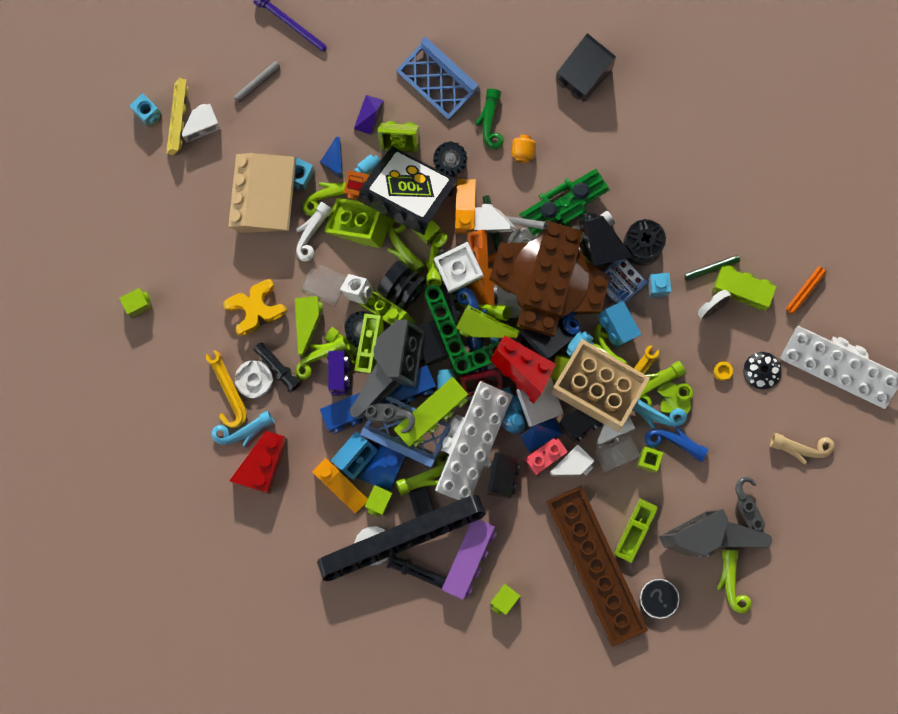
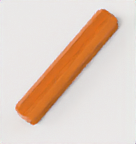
(805, 291)

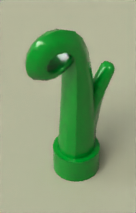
(487, 117)

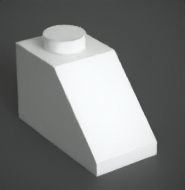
(200, 123)
(492, 220)
(608, 434)
(573, 464)

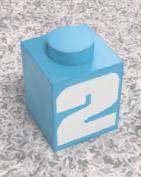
(659, 285)

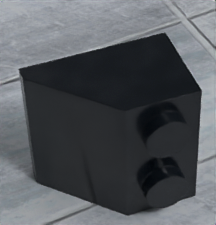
(502, 476)

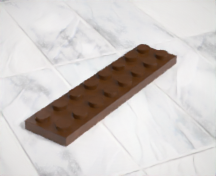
(596, 566)

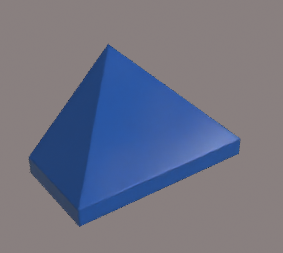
(333, 158)
(541, 434)

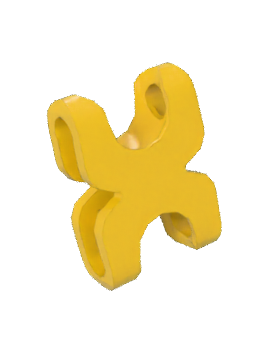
(255, 307)

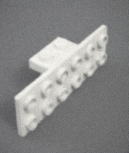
(841, 366)
(471, 441)

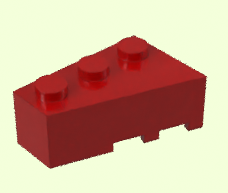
(523, 366)
(261, 463)

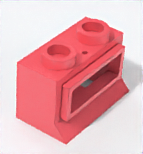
(545, 456)

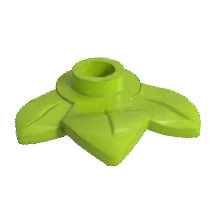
(672, 398)

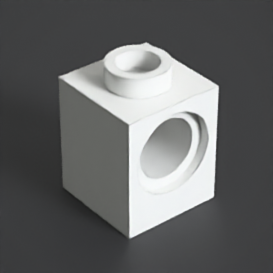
(357, 289)

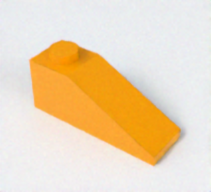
(465, 206)
(340, 485)

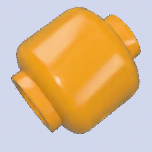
(523, 149)

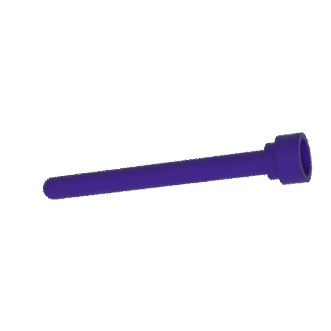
(290, 22)

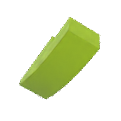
(635, 530)

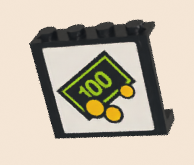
(406, 190)

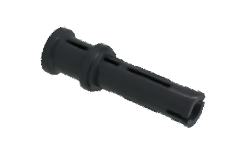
(282, 373)
(406, 567)

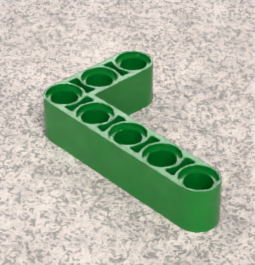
(454, 338)

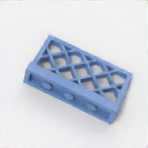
(451, 70)
(400, 446)

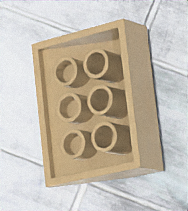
(262, 193)
(600, 385)

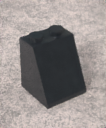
(585, 68)
(600, 240)
(545, 345)

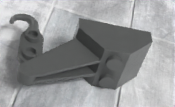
(397, 363)
(713, 530)

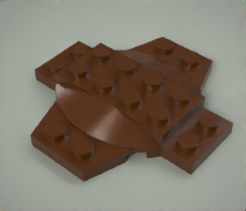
(549, 278)

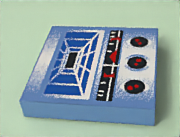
(624, 281)

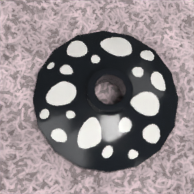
(756, 377)

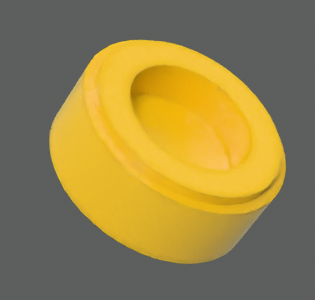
(723, 371)

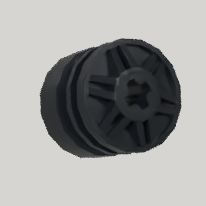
(643, 252)
(403, 286)

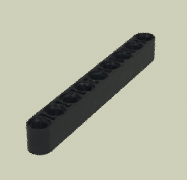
(401, 538)

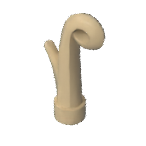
(796, 449)

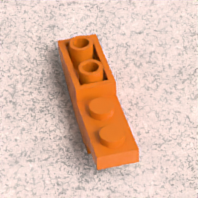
(483, 287)

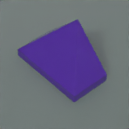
(368, 114)

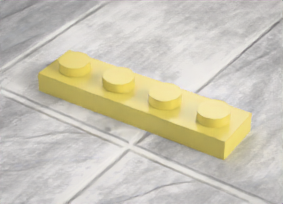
(176, 123)

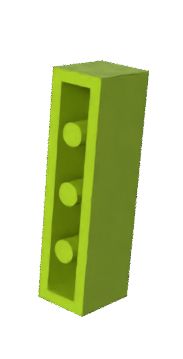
(432, 411)

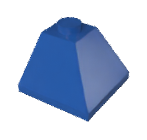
(383, 468)

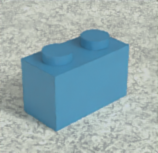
(619, 324)
(354, 455)

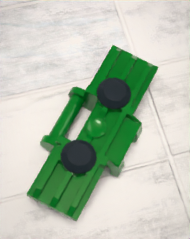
(569, 206)

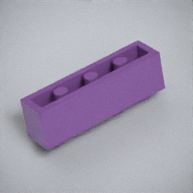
(467, 559)

